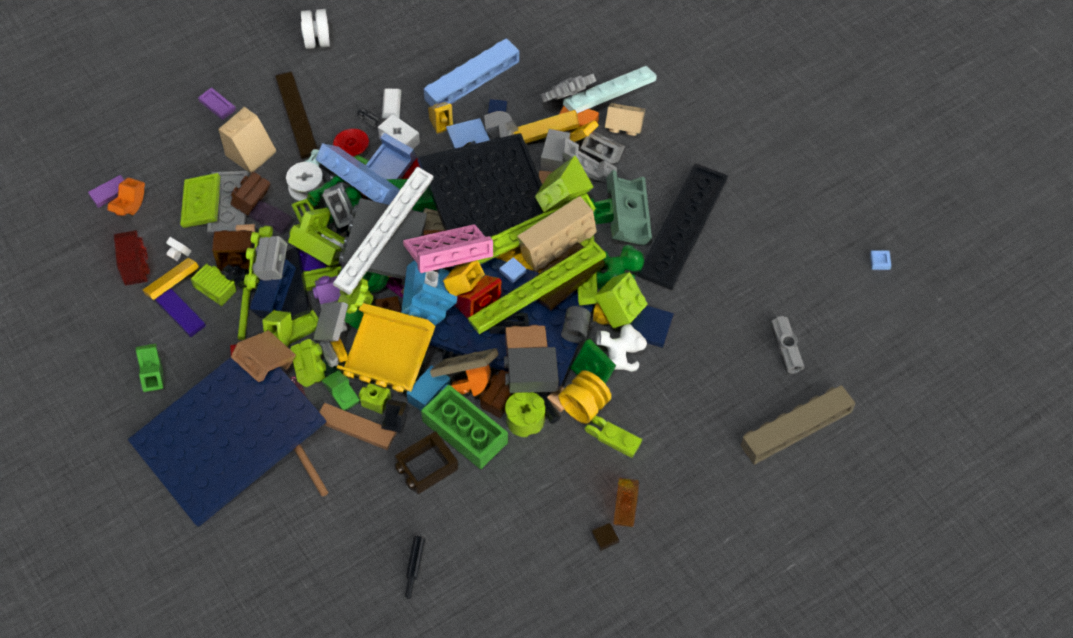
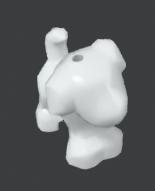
(629, 341)

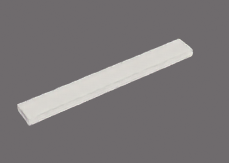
(383, 231)

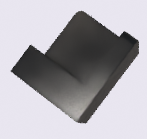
(394, 416)

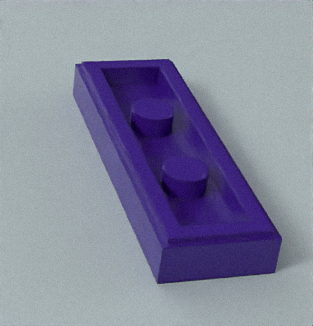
(180, 312)

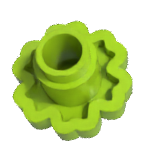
(357, 297)

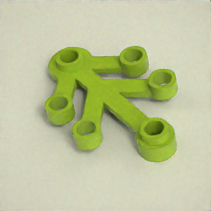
(251, 279)

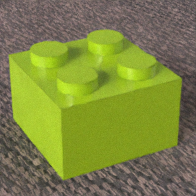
(621, 300)

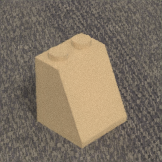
(246, 140)

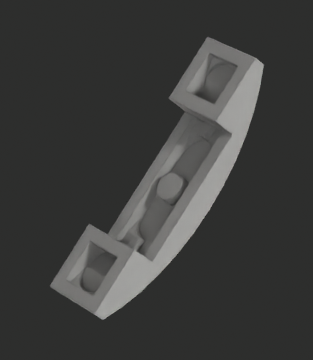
(593, 169)

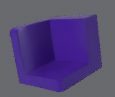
(309, 262)

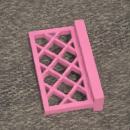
(446, 255)

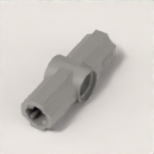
(790, 354)

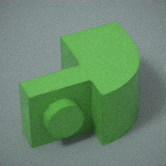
(150, 367)

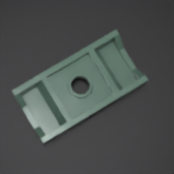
(629, 223)

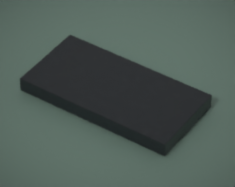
(297, 297)

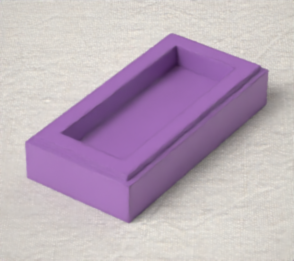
(216, 103)
(106, 191)

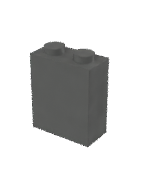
(531, 370)

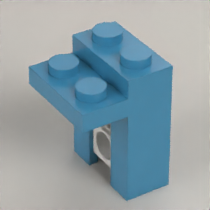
(426, 294)

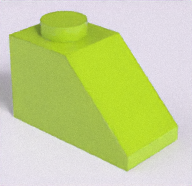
(280, 325)

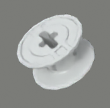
(303, 178)

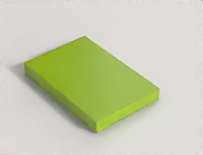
(200, 200)

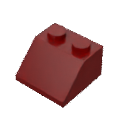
(482, 295)

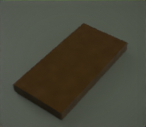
(557, 295)

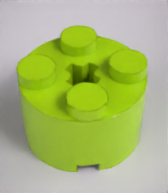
(525, 413)

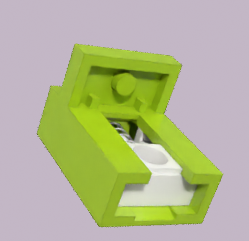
(317, 239)

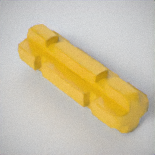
(339, 350)

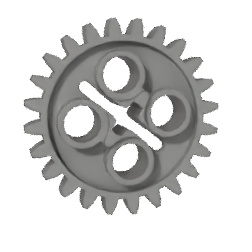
(568, 87)

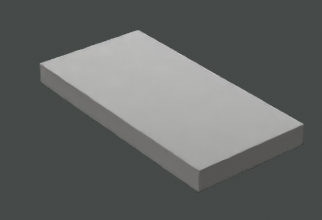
(228, 215)

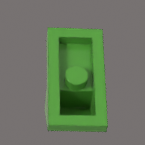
(340, 390)

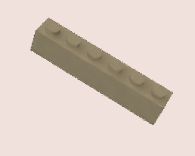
(797, 424)

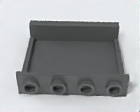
(394, 256)

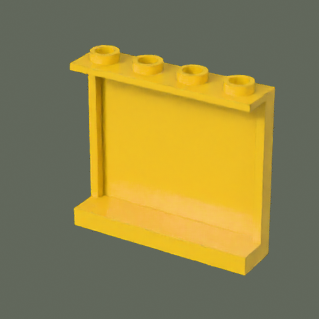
(388, 348)

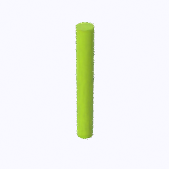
(244, 314)

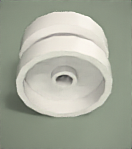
(312, 29)

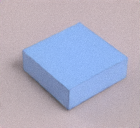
(880, 260)
(512, 270)

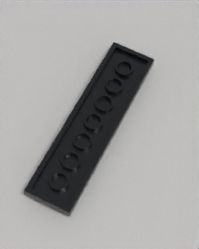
(683, 226)

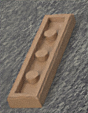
(357, 426)

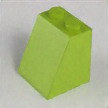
(563, 185)

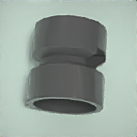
(575, 324)

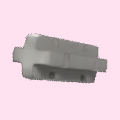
(329, 354)

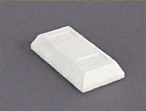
(391, 103)

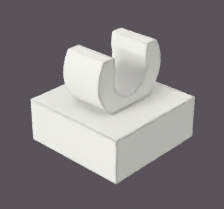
(177, 249)

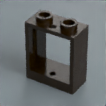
(431, 441)

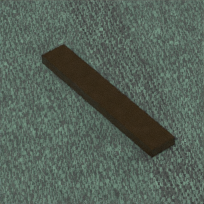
(296, 114)

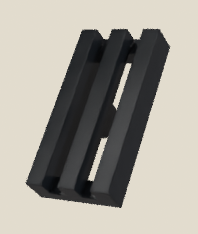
(500, 327)

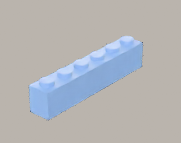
(472, 74)
(357, 174)

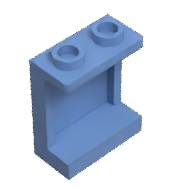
(391, 158)

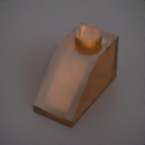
(626, 502)

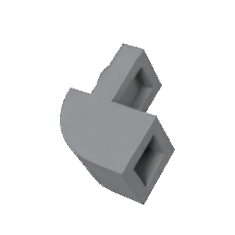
(499, 124)

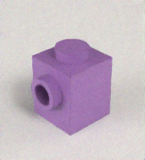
(326, 290)

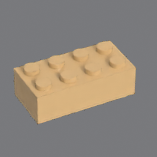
(557, 233)

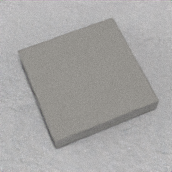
(330, 322)

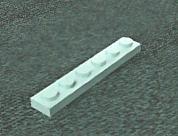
(610, 89)

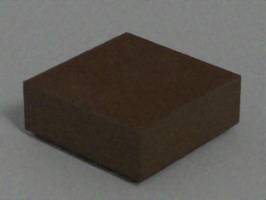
(605, 536)

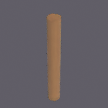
(311, 470)

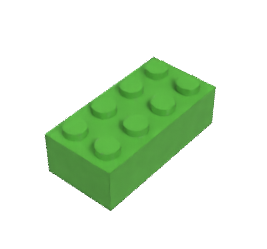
(464, 426)

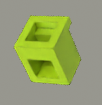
(378, 401)

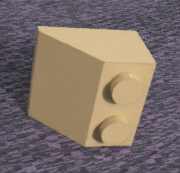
(625, 119)

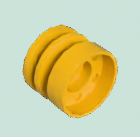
(586, 396)

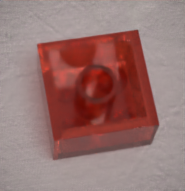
(131, 257)

